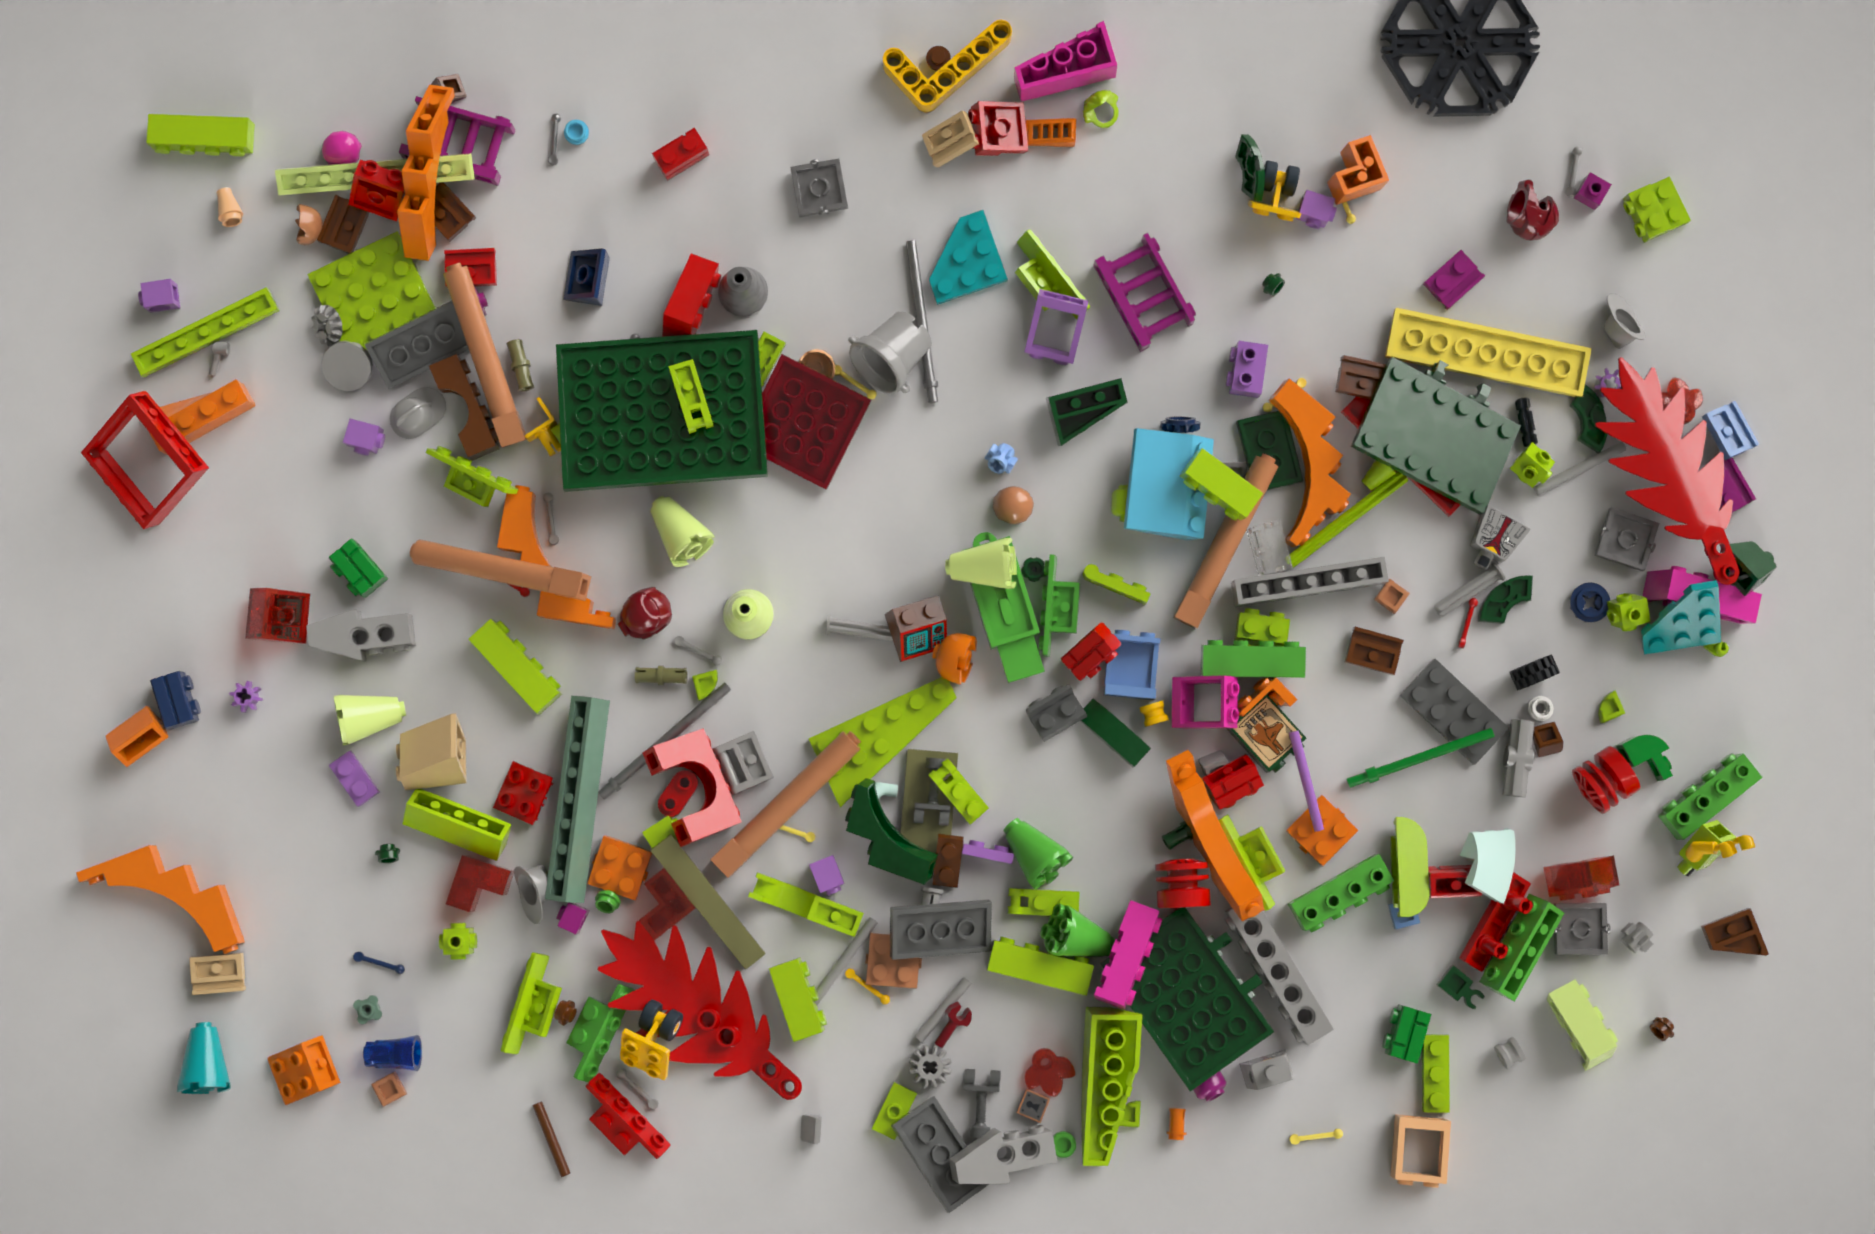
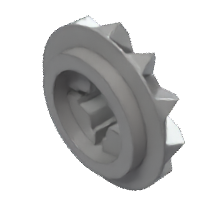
(332, 331)

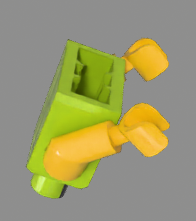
(1708, 844)

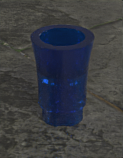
(394, 1053)

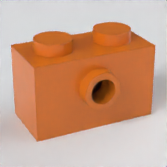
(136, 736)

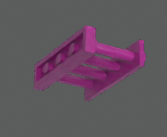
(486, 171)
(1132, 312)

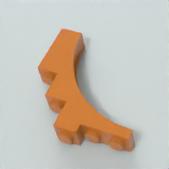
(1320, 458)

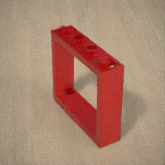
(169, 439)

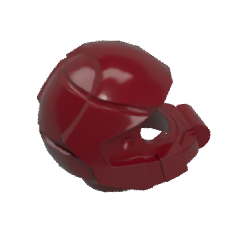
(1531, 217)
(645, 613)

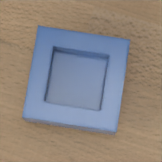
(1401, 922)

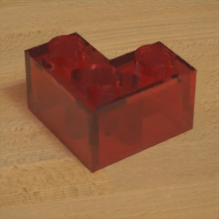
(474, 876)
(1582, 877)
(672, 905)

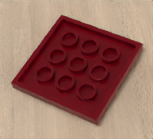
(809, 420)

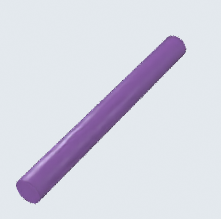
(1306, 781)

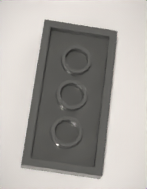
(417, 345)
(1452, 709)
(940, 929)
(931, 1143)

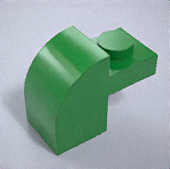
(1648, 749)

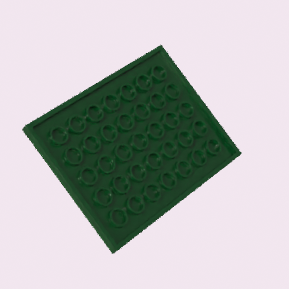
(627, 423)

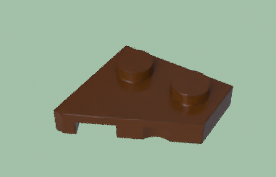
(1735, 934)

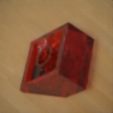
(277, 615)

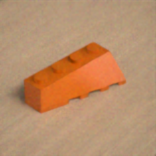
(208, 411)

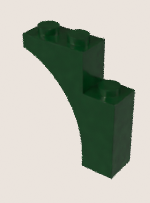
(888, 847)

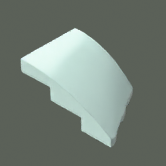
(1492, 861)

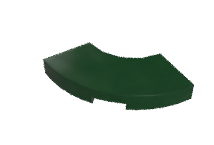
(1252, 167)
(1590, 411)
(1504, 597)

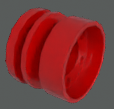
(1606, 779)
(1182, 884)

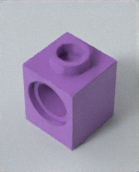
(159, 295)
(827, 875)

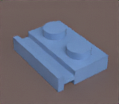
(1730, 430)

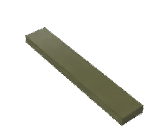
(708, 901)

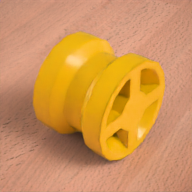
(1153, 713)

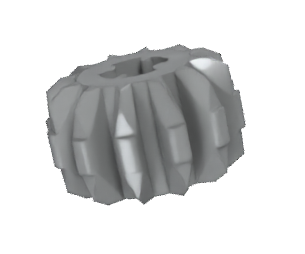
(929, 1075)

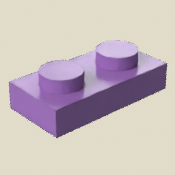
(354, 778)
(977, 849)

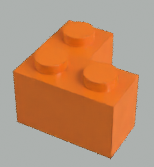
(1362, 174)

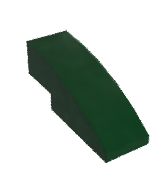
(1114, 733)

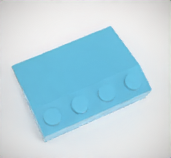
(1156, 493)

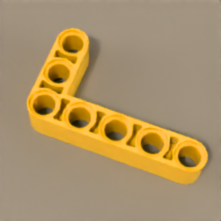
(949, 70)

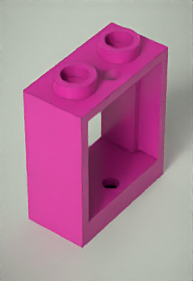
(1184, 702)

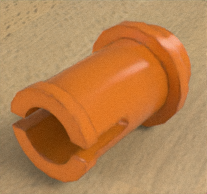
(1176, 1124)

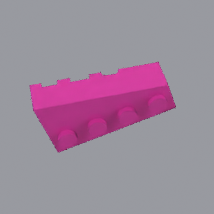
(1068, 66)
(1670, 584)
(1128, 955)

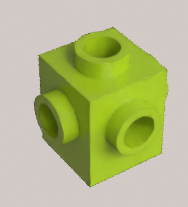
(1533, 465)
(1628, 611)
(467, 938)

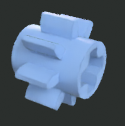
(1001, 458)

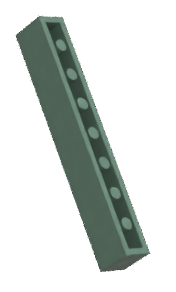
(577, 799)

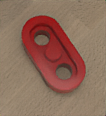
(678, 793)

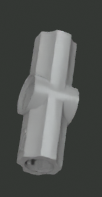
(1518, 758)

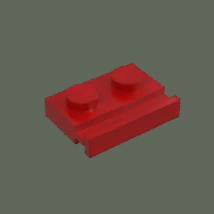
(480, 263)

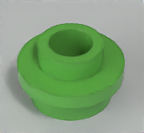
(607, 901)

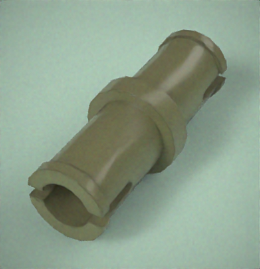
(520, 365)
(661, 675)

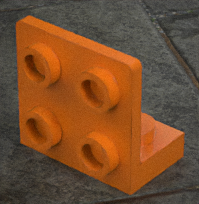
(1277, 690)
(303, 1070)

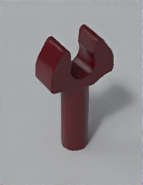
(953, 1023)

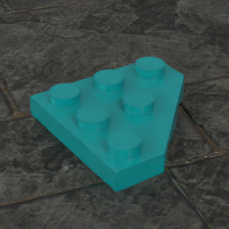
(968, 260)
(1686, 623)

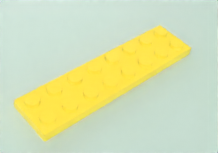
(1488, 352)

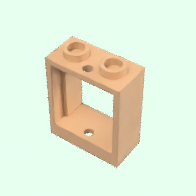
(1426, 1123)

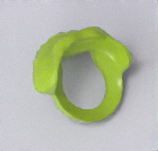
(1096, 100)

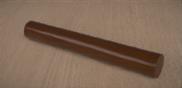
(551, 1139)

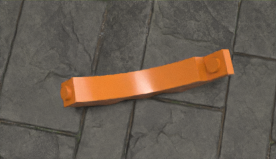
(419, 173)
(520, 536)
(1209, 838)
(145, 870)

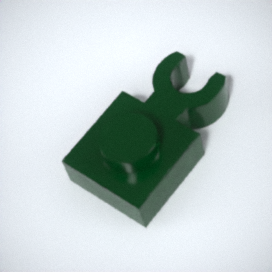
(1457, 985)

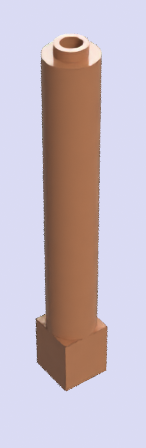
(484, 355)
(1222, 549)
(501, 569)
(786, 803)

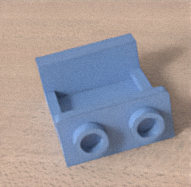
(1134, 668)

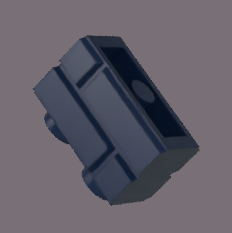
(175, 699)

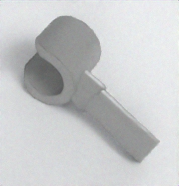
(218, 349)

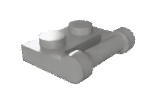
(751, 761)

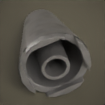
(742, 291)

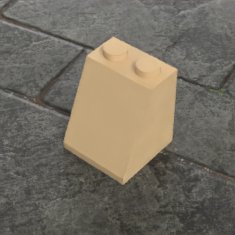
(432, 755)

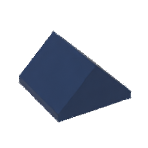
(587, 276)

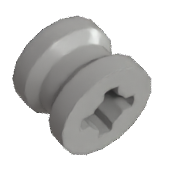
(1509, 1053)

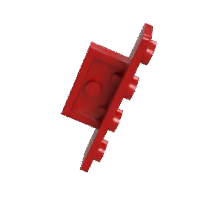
(622, 1121)

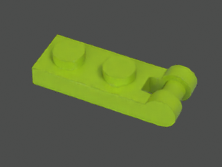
(690, 395)
(1115, 584)
(958, 791)
(1041, 901)

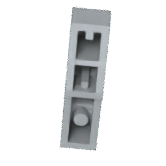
(339, 634)
(980, 1163)

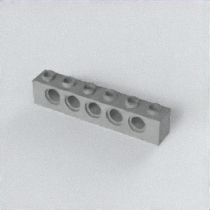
(1309, 582)
(1317, 1024)

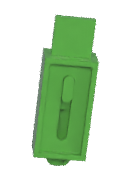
(1009, 622)

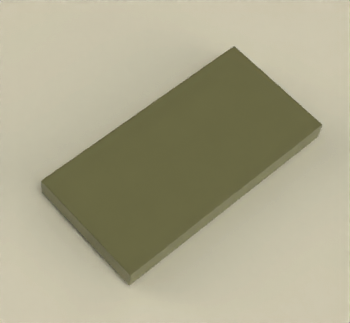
(917, 791)

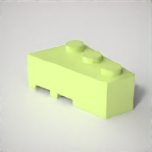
(1582, 1023)

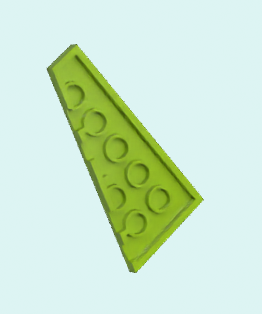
(884, 733)

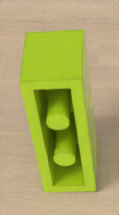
(1220, 485)
(798, 999)

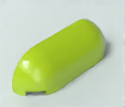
(1409, 867)

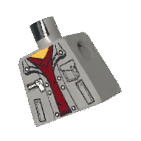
(1496, 537)
(1267, 1070)

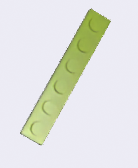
(205, 332)

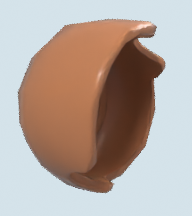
(309, 223)
(1013, 505)

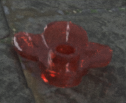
(1693, 397)
(1048, 1076)

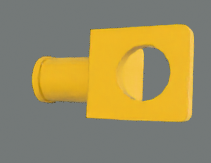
(544, 432)

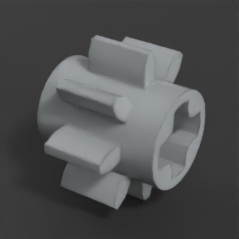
(1637, 937)

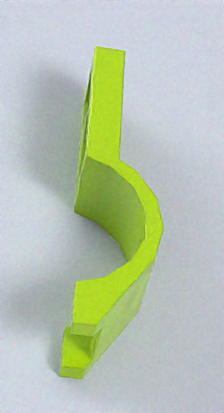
(806, 904)

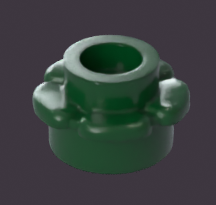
(1273, 284)
(1028, 573)
(388, 853)

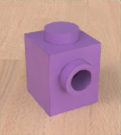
(1316, 209)
(364, 437)

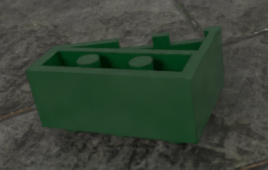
(1083, 407)

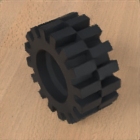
(1534, 672)

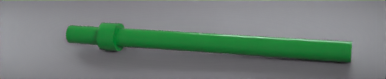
(1373, 774)

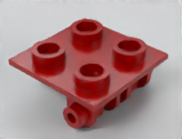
(523, 793)

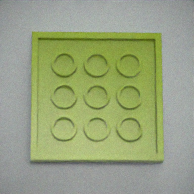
(372, 289)

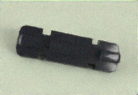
(1526, 421)

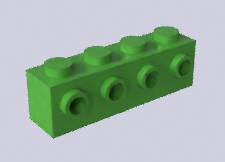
(1253, 661)
(1709, 796)
(1340, 892)
(1525, 944)

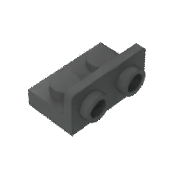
(1055, 712)

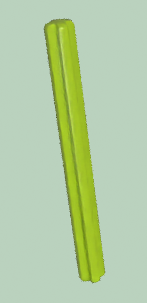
(1347, 518)

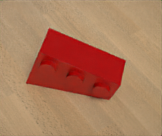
(691, 297)

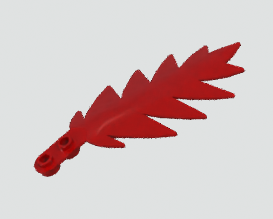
(1687, 493)
(723, 1030)

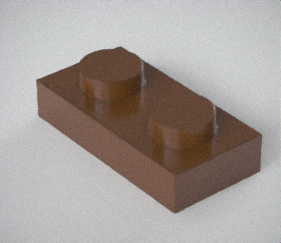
(948, 860)

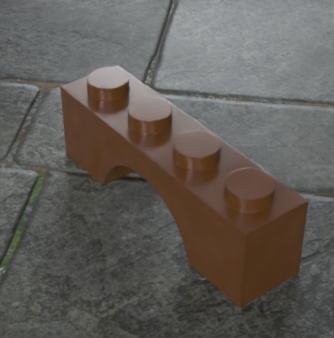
(453, 377)

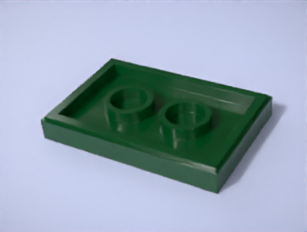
(1271, 436)

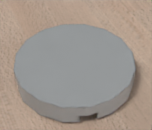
(347, 365)

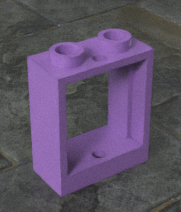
(1061, 303)

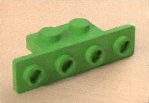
(1061, 606)
(595, 1032)

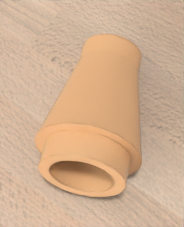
(228, 209)

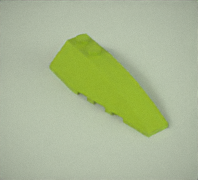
(1108, 1072)

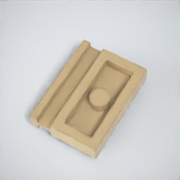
(950, 139)
(217, 973)

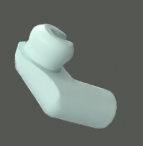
(886, 789)

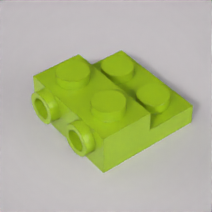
(1655, 209)
(1257, 627)

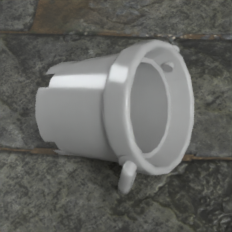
(890, 353)

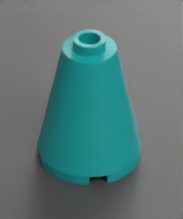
(203, 1062)

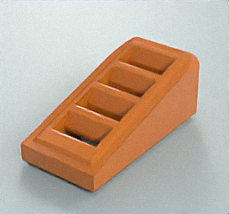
(1060, 123)

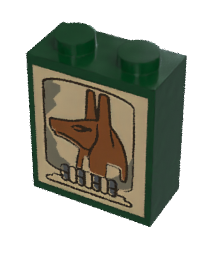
(1266, 734)

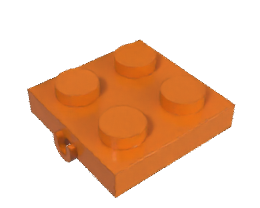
(1325, 843)
(620, 867)

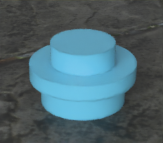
(576, 132)

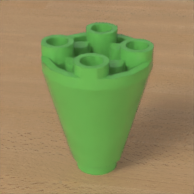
(1036, 853)
(1074, 934)

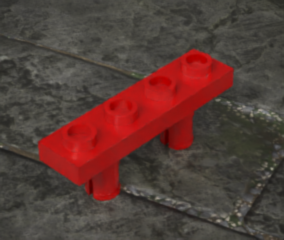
(1493, 924)

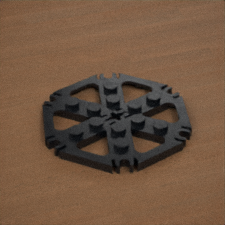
(1472, 57)

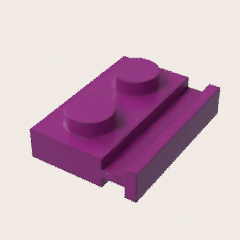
(1453, 279)
(1735, 486)

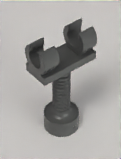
(932, 764)
(979, 1128)

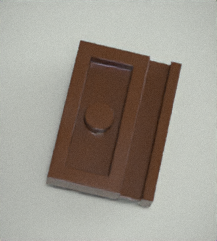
(450, 212)
(342, 225)
(1358, 377)
(1374, 651)

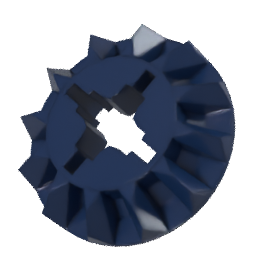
(1180, 424)
(1600, 602)

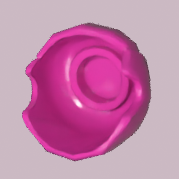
(341, 148)

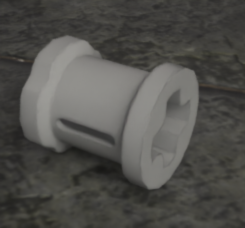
(930, 895)

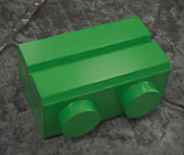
(357, 568)
(1406, 1033)

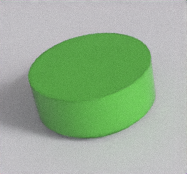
(1064, 1144)

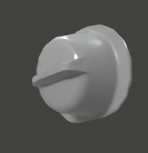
(1622, 323)
(417, 412)
(532, 890)

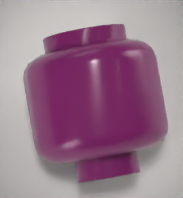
(1211, 1088)

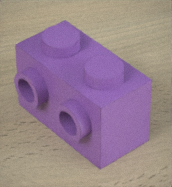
(1247, 369)

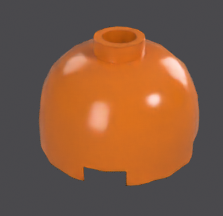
(954, 657)

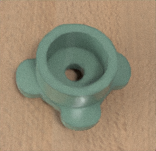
(374, 1013)

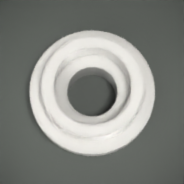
(1548, 708)

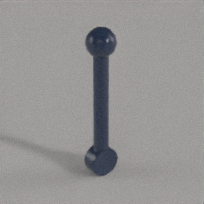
(359, 956)

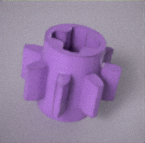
(1608, 376)
(247, 689)

